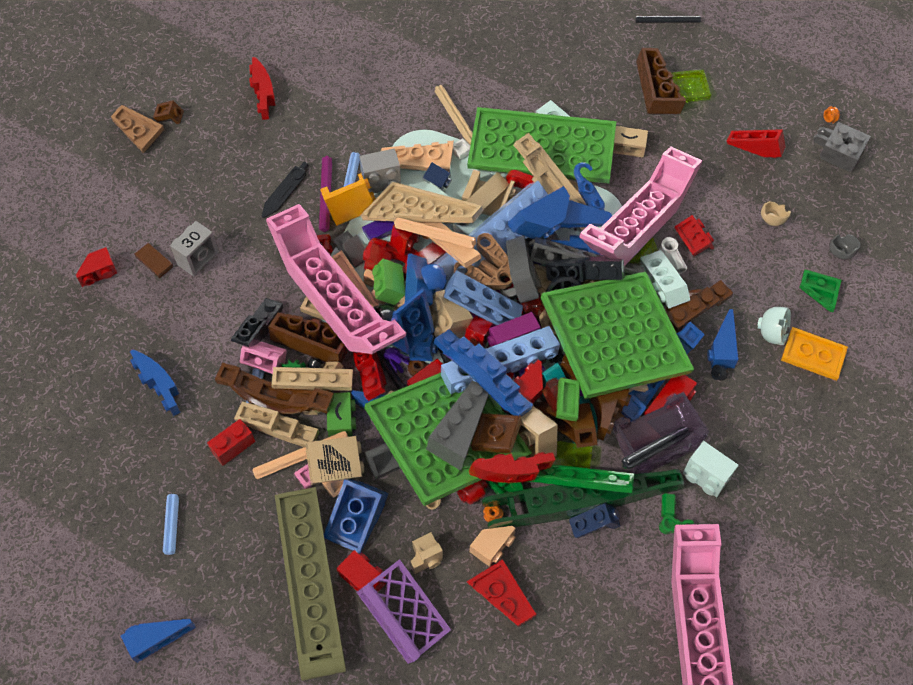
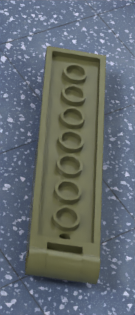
(309, 584)

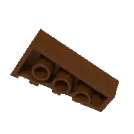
(657, 85)
(308, 337)

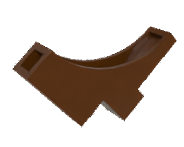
(605, 405)
(580, 431)

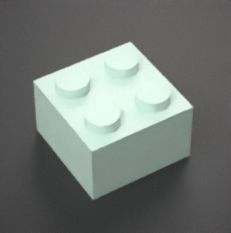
(709, 469)

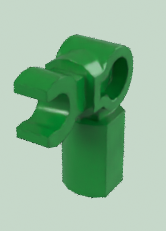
(668, 510)

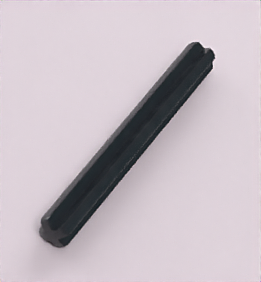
(655, 447)

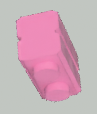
(263, 356)

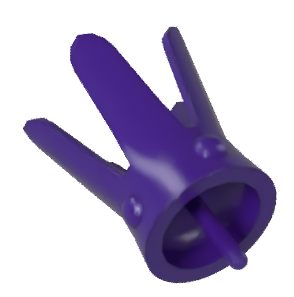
(395, 358)

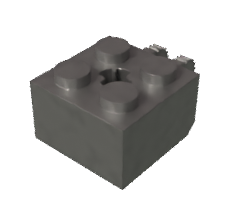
(842, 145)

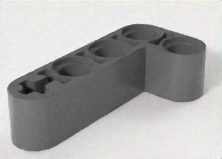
(521, 269)

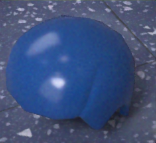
(434, 277)

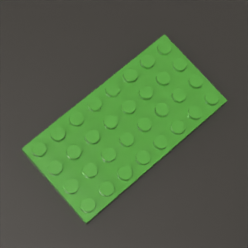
(562, 137)

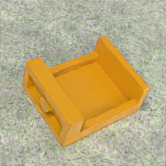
(348, 201)

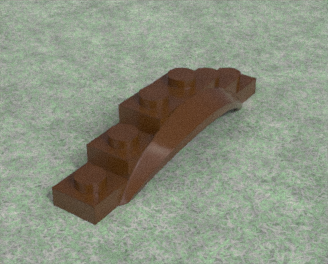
(700, 302)
(261, 393)

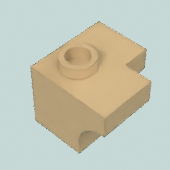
(427, 553)

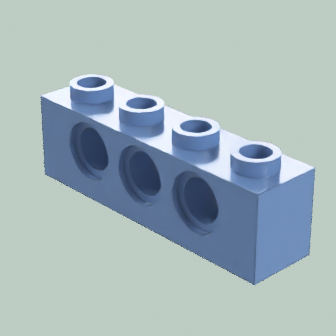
(481, 299)

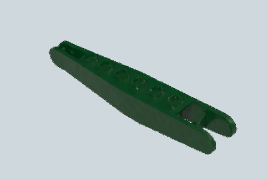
(565, 502)

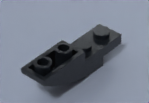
(586, 268)
(256, 326)

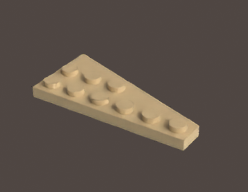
(419, 206)

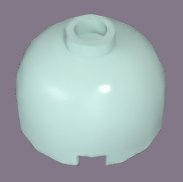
(775, 325)

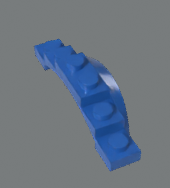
(689, 338)
(485, 371)

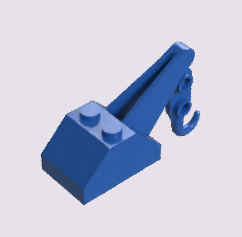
(558, 212)

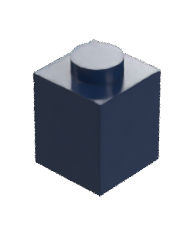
(437, 176)

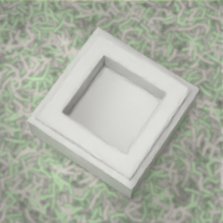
(461, 149)

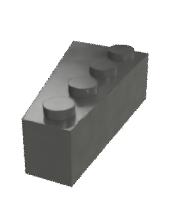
(457, 429)

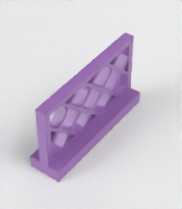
(392, 625)

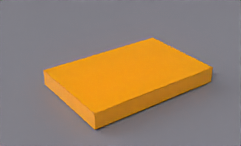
(814, 353)

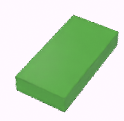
(568, 399)

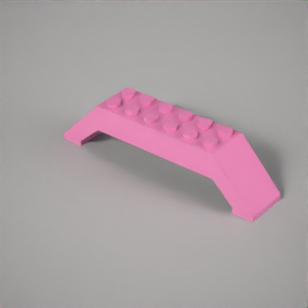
(647, 210)
(328, 285)
(700, 606)

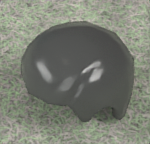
(844, 247)

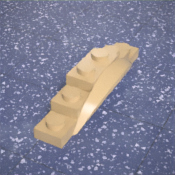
(544, 168)

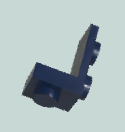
(595, 519)

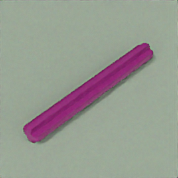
(326, 179)

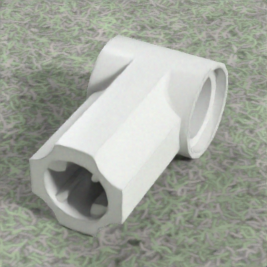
(673, 254)

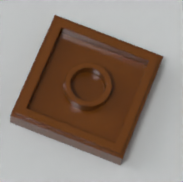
(496, 433)

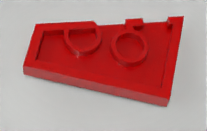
(503, 592)

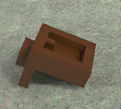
(167, 111)

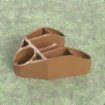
(491, 268)

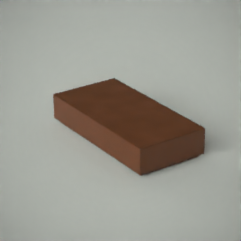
(153, 260)

